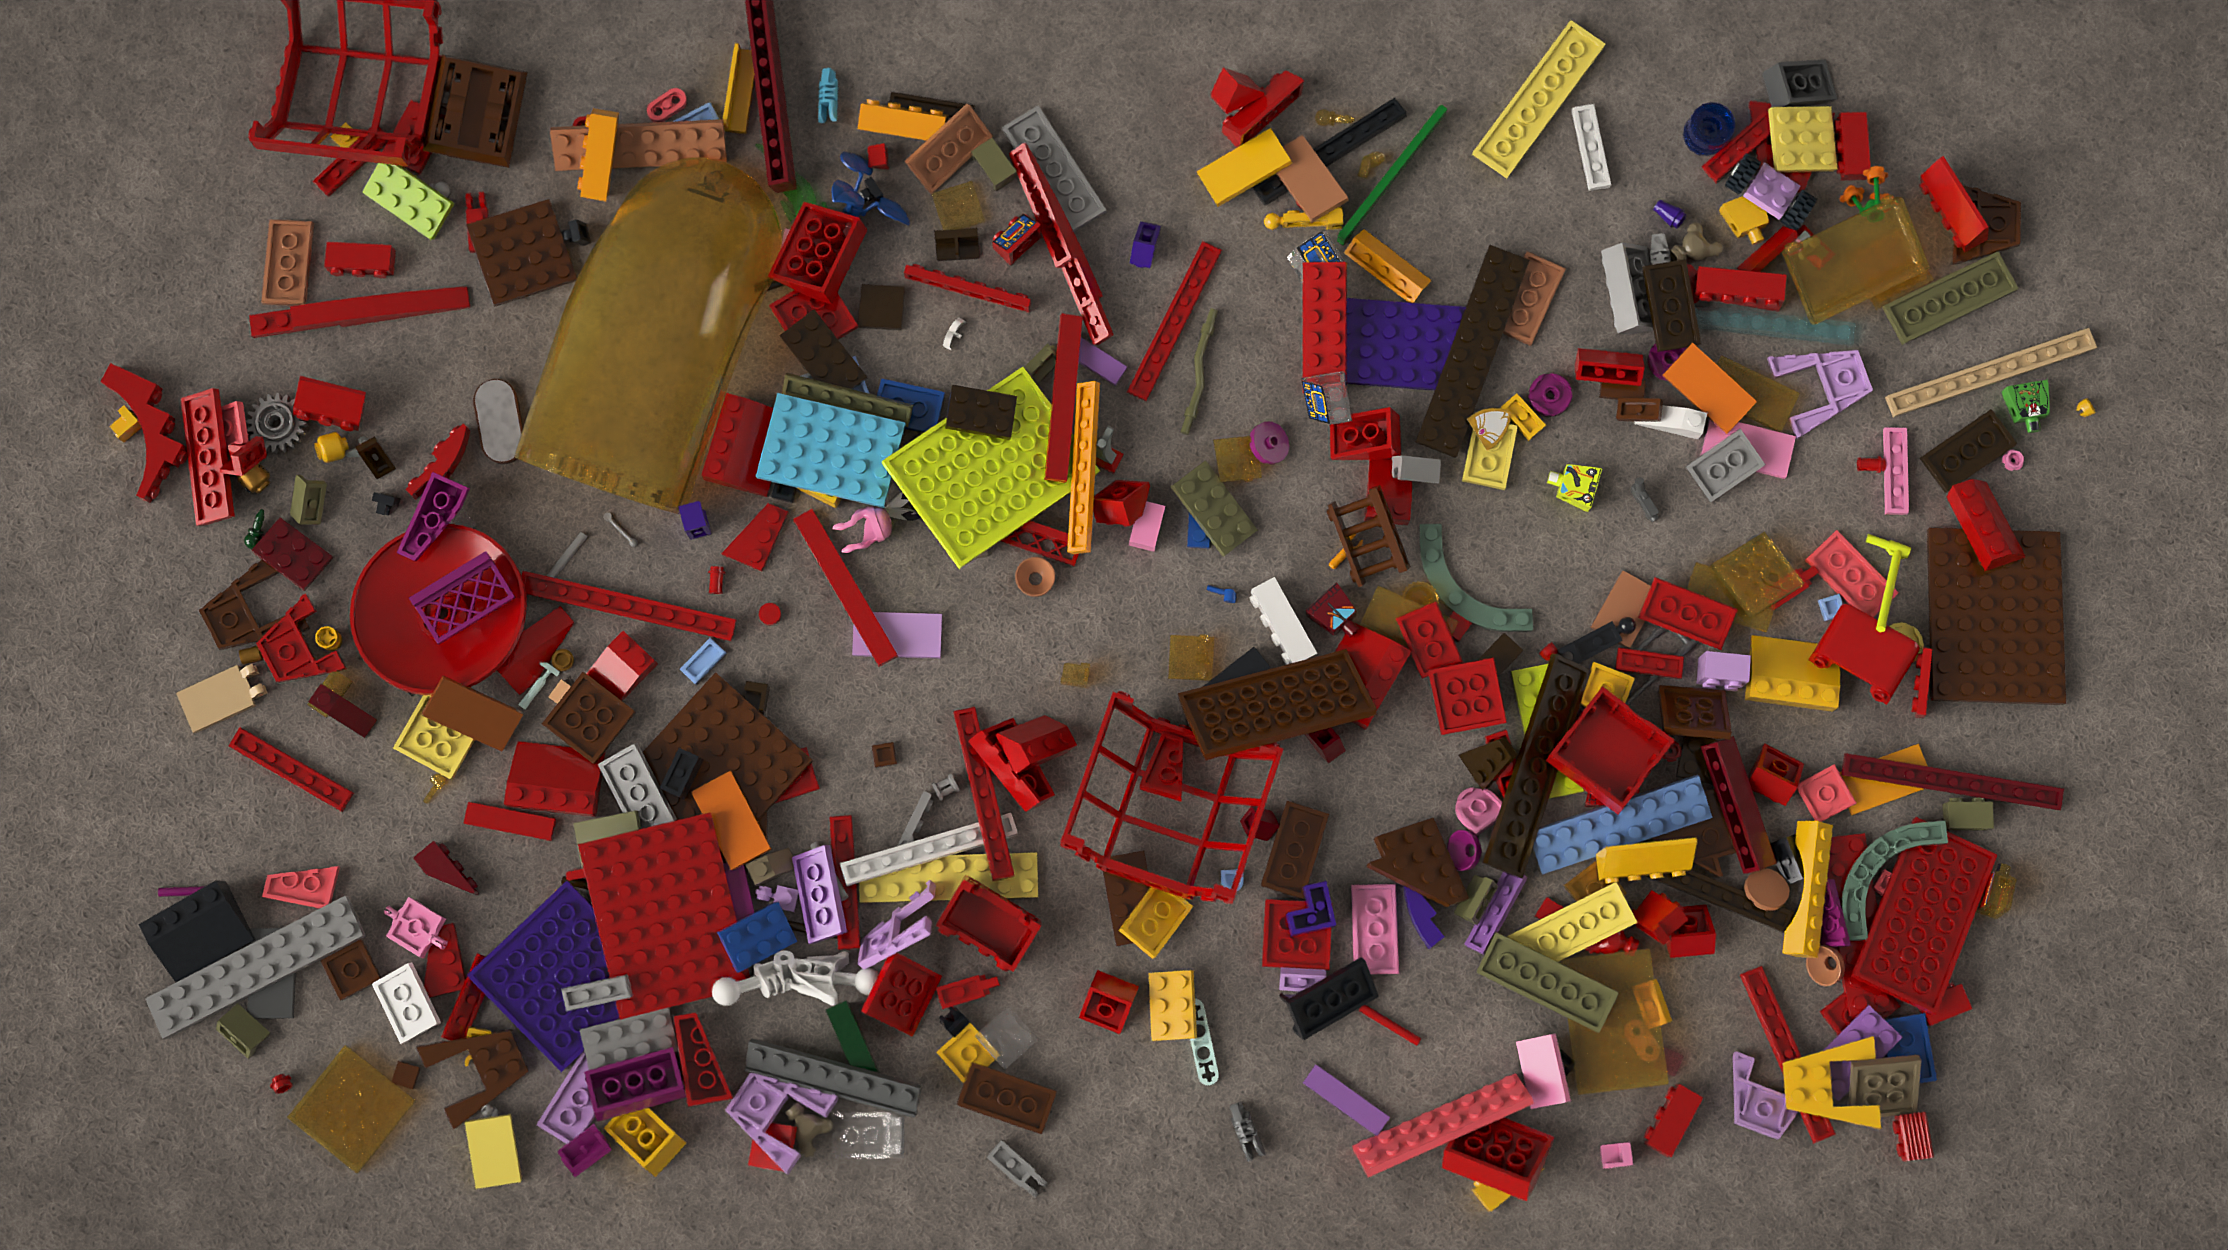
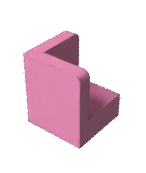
(1616, 1155)

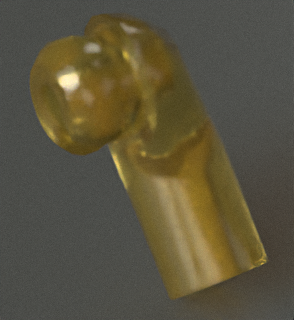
(1370, 161)

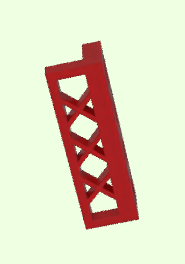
(1046, 533)

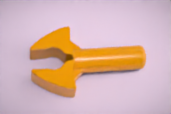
(1335, 562)

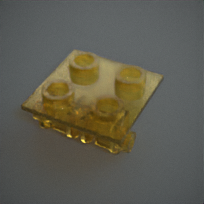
(1236, 459)
(1191, 657)

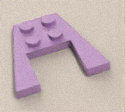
(1841, 377)
(885, 937)
(760, 1102)

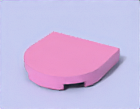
(1477, 809)

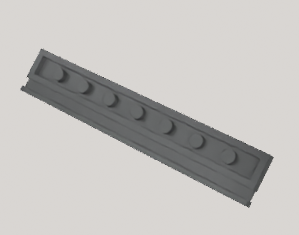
(833, 1077)

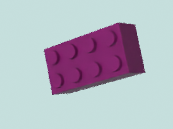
(635, 1084)

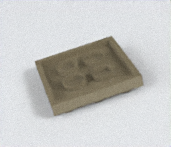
(1886, 1083)

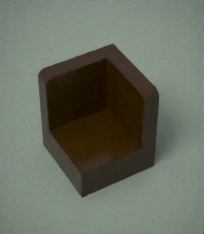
(757, 695)

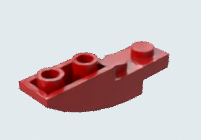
(448, 457)

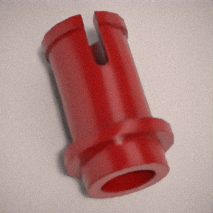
(1871, 464)
(716, 579)

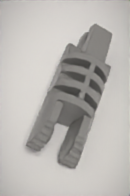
(1659, 249)

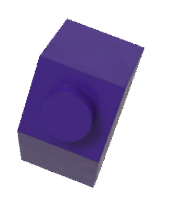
(1144, 245)

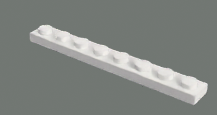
(919, 852)

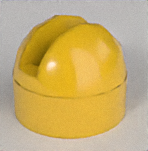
(2087, 408)

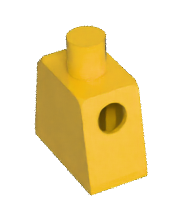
(1745, 218)

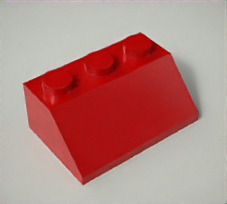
(329, 404)
(1035, 742)

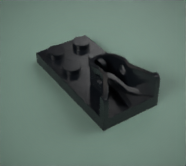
(1331, 998)

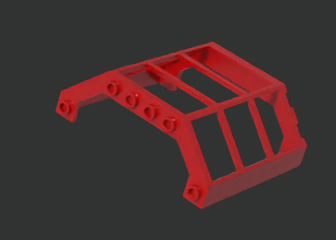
(406, 145)
(1124, 703)

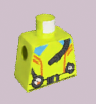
(1576, 485)

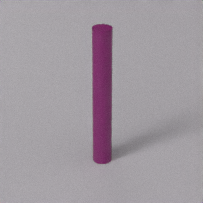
(178, 891)

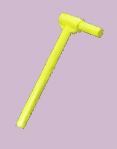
(1898, 552)

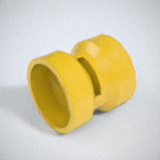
(326, 635)

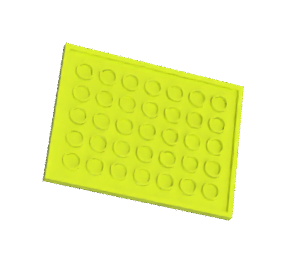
(981, 486)

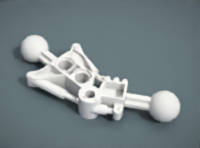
(809, 976)

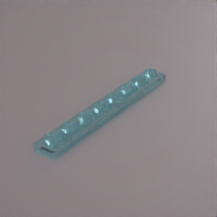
(1774, 325)

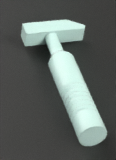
(537, 686)

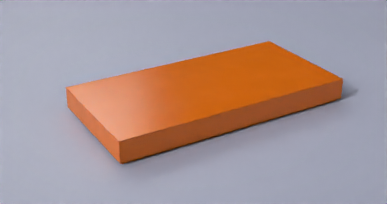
(1709, 388)
(733, 820)

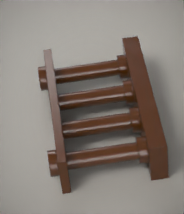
(1382, 519)

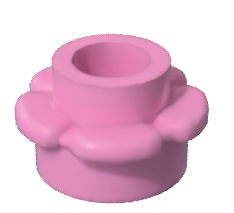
(2017, 456)

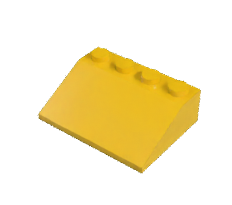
(1786, 676)
(1645, 860)

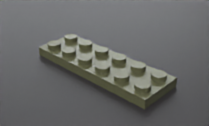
(1950, 298)
(1547, 982)

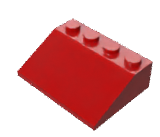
(818, 251)
(738, 445)
(1376, 661)
(553, 780)
(1500, 1156)

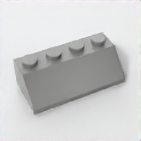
(1627, 287)

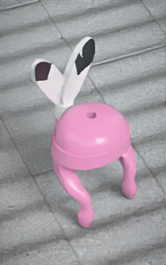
(878, 521)

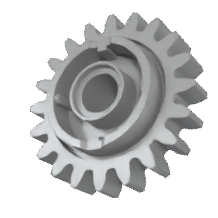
(263, 421)

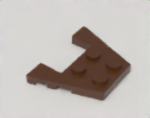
(2004, 225)

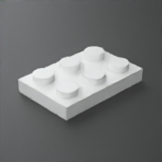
(406, 1003)

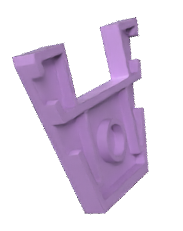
(1757, 1105)

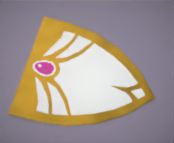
(1490, 425)

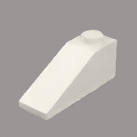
(1679, 421)

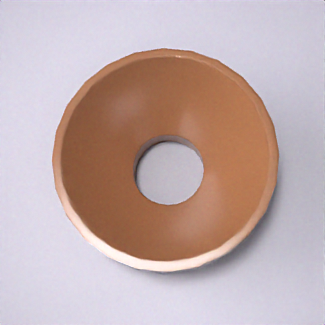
(1035, 565)
(1821, 971)

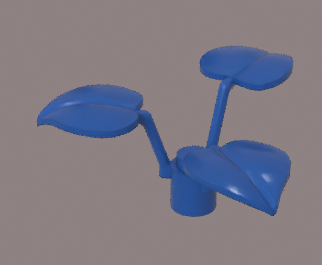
(845, 193)

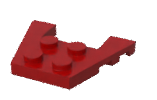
(288, 651)

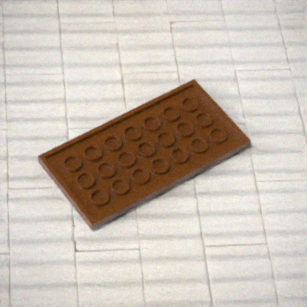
(1276, 704)

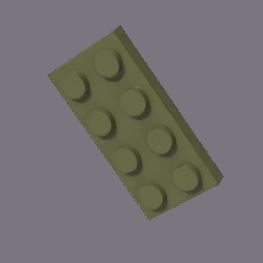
(1214, 508)

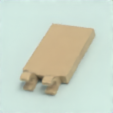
(220, 697)

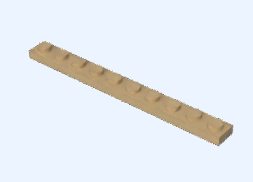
(1990, 372)

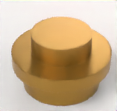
(562, 660)

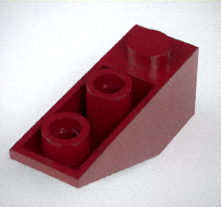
(437, 864)

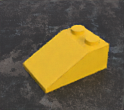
(646, 1138)

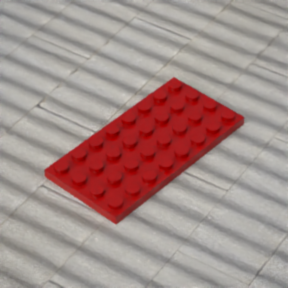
(1924, 920)

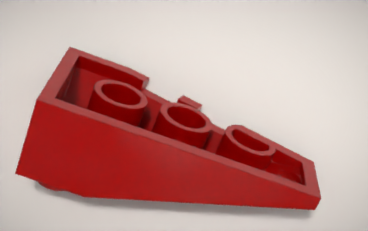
(535, 646)

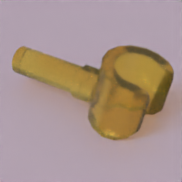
(438, 782)

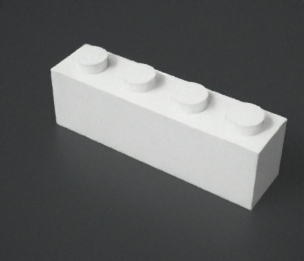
(1282, 621)

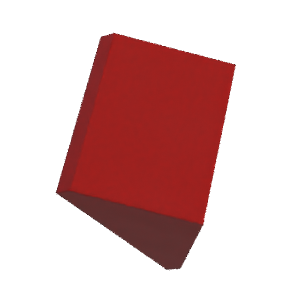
(1234, 90)

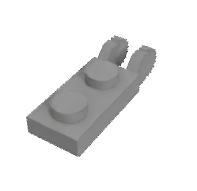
(1014, 1167)

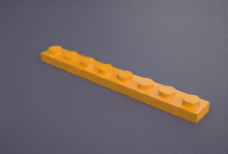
(1083, 467)

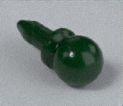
(255, 533)

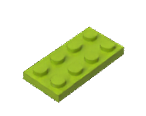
(408, 198)

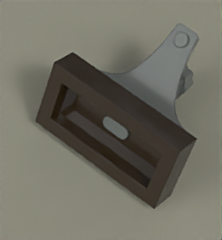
(373, 456)

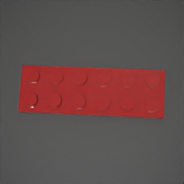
(1324, 318)
(206, 456)

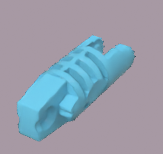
(828, 96)

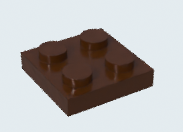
(351, 970)

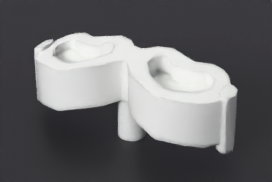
(953, 332)

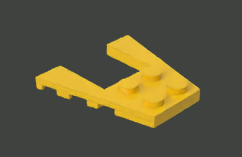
(1809, 1084)

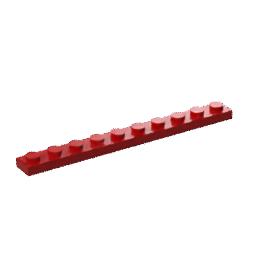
(629, 606)

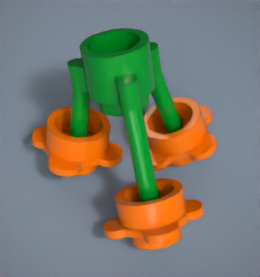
(1853, 195)

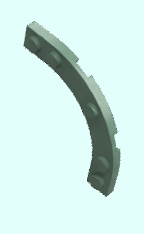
(1455, 598)
(1872, 859)

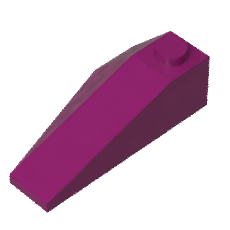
(435, 510)

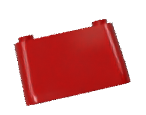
(1865, 652)

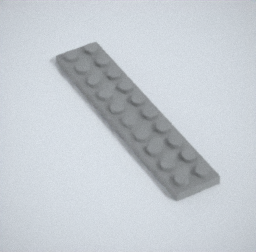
(255, 967)

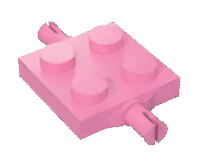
(415, 927)

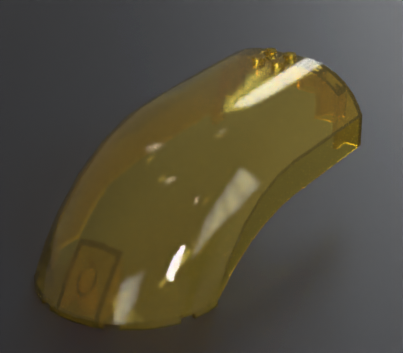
(655, 334)

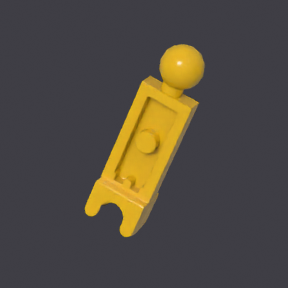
(1294, 218)

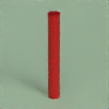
(1396, 1028)

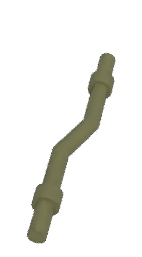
(1207, 331)

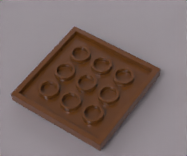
(521, 252)

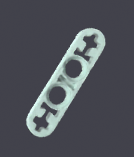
(1204, 1041)

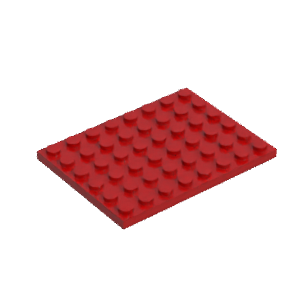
(659, 911)

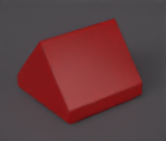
(878, 156)

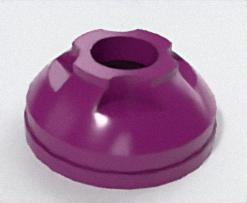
(1459, 849)

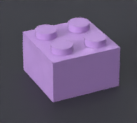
(1723, 670)

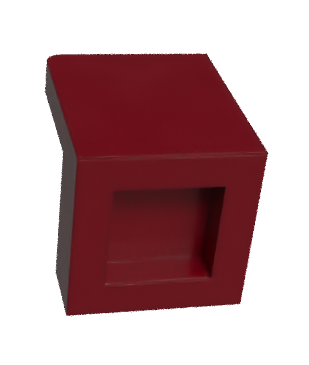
(1267, 825)

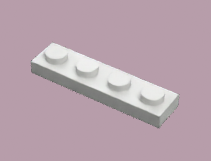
(1591, 147)

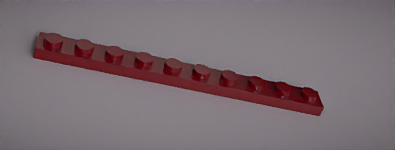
(1952, 781)

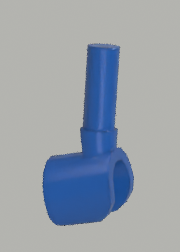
(1229, 594)

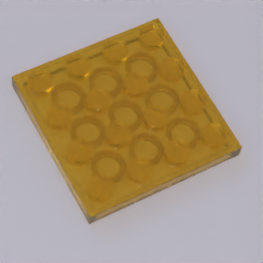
(351, 1109)

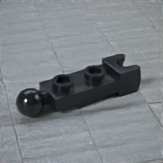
(1598, 640)

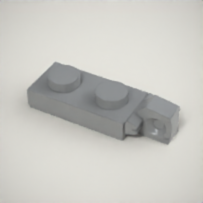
(915, 822)

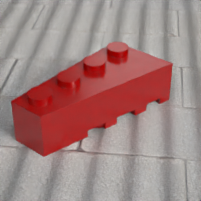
(1741, 287)
(1027, 787)
(700, 1069)

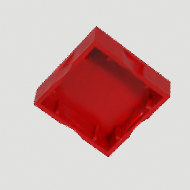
(1610, 750)

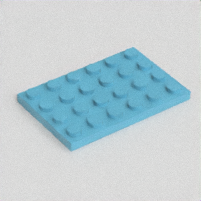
(829, 450)

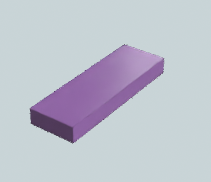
(1100, 362)

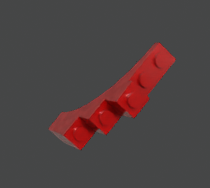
(156, 425)

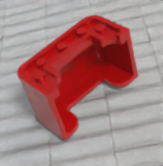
(989, 923)

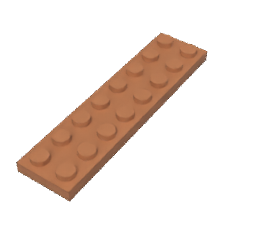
(645, 143)

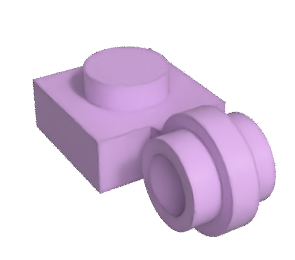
(785, 896)

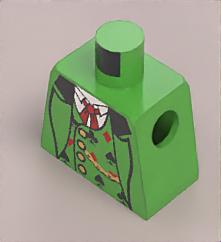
(2028, 403)

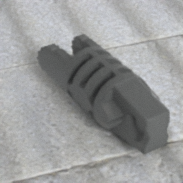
(1246, 1131)

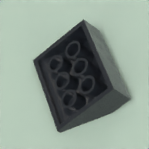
(197, 930)

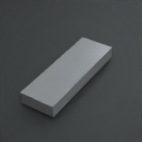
(597, 992)

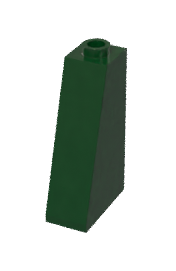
(851, 1036)

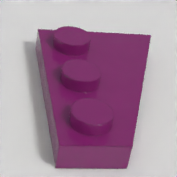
(1833, 928)

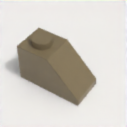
(771, 866)

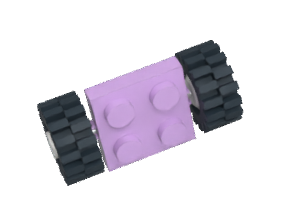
(1771, 191)

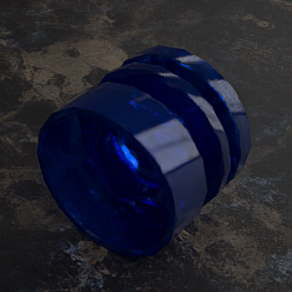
(1717, 121)

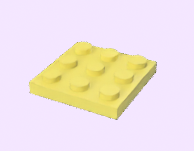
(1802, 139)
(433, 743)

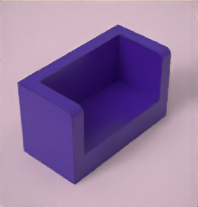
(694, 520)

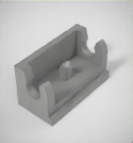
(1416, 469)

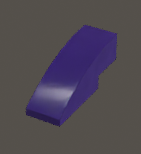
(1421, 915)

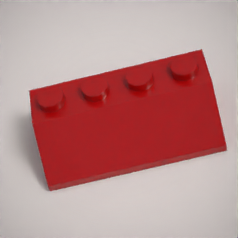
(1255, 116)
(1954, 205)
(1984, 524)

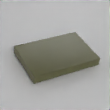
(606, 827)

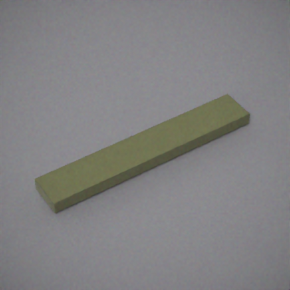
(846, 398)

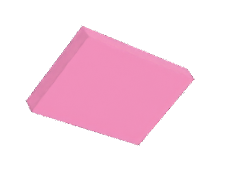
(1543, 1071)

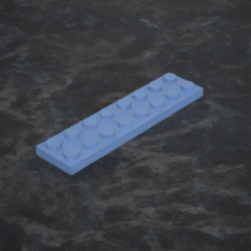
(1641, 819)

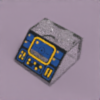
(1316, 249)
(1327, 398)

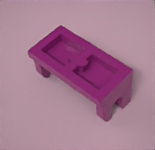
(584, 1150)

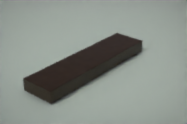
(948, 107)

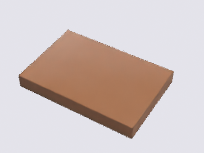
(1624, 601)

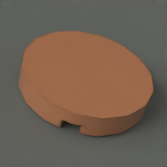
(1767, 889)

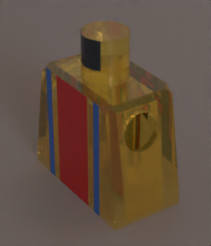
(1998, 893)

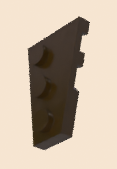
(1488, 761)

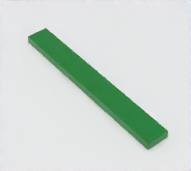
(1391, 174)

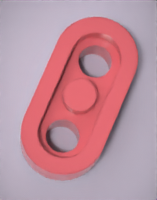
(666, 105)

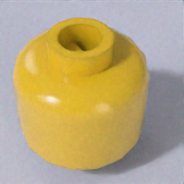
(331, 447)

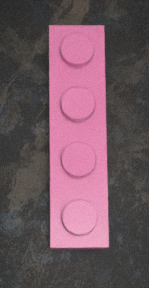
(1896, 471)

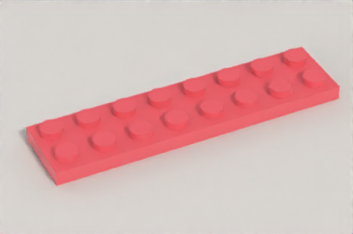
(1442, 1124)

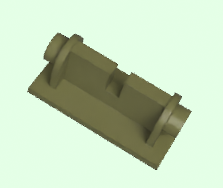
(1042, 363)

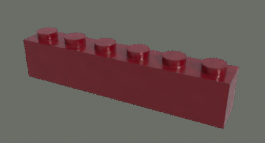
(1738, 805)

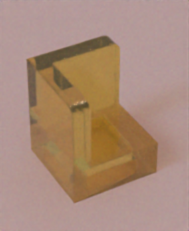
(1075, 675)

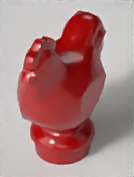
(1614, 943)

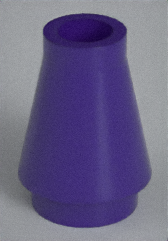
(1670, 214)

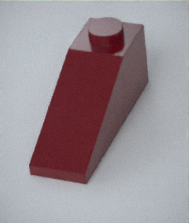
(342, 710)
(1326, 743)

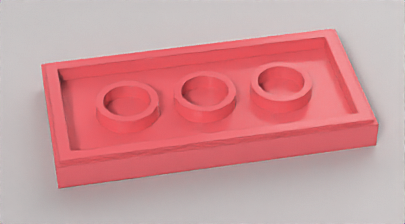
(1849, 574)

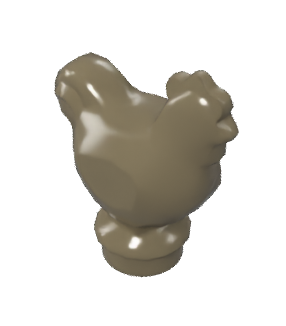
(1695, 246)
(808, 1127)

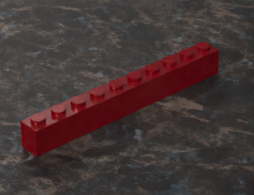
(770, 95)

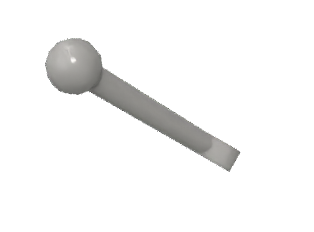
(609, 518)

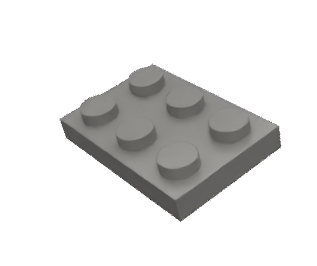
(1725, 465)

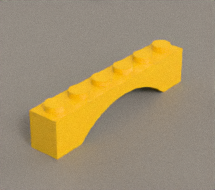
(1804, 932)

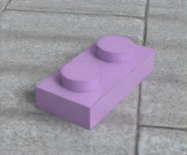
(1298, 979)

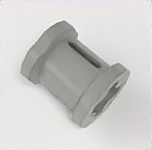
(942, 793)

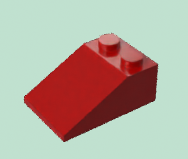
(1367, 437)
(1396, 492)
(622, 666)

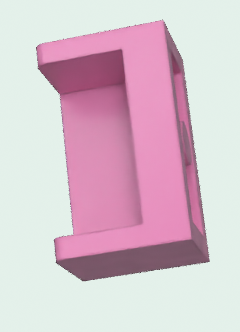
(1147, 527)

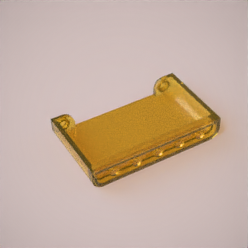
(1855, 259)

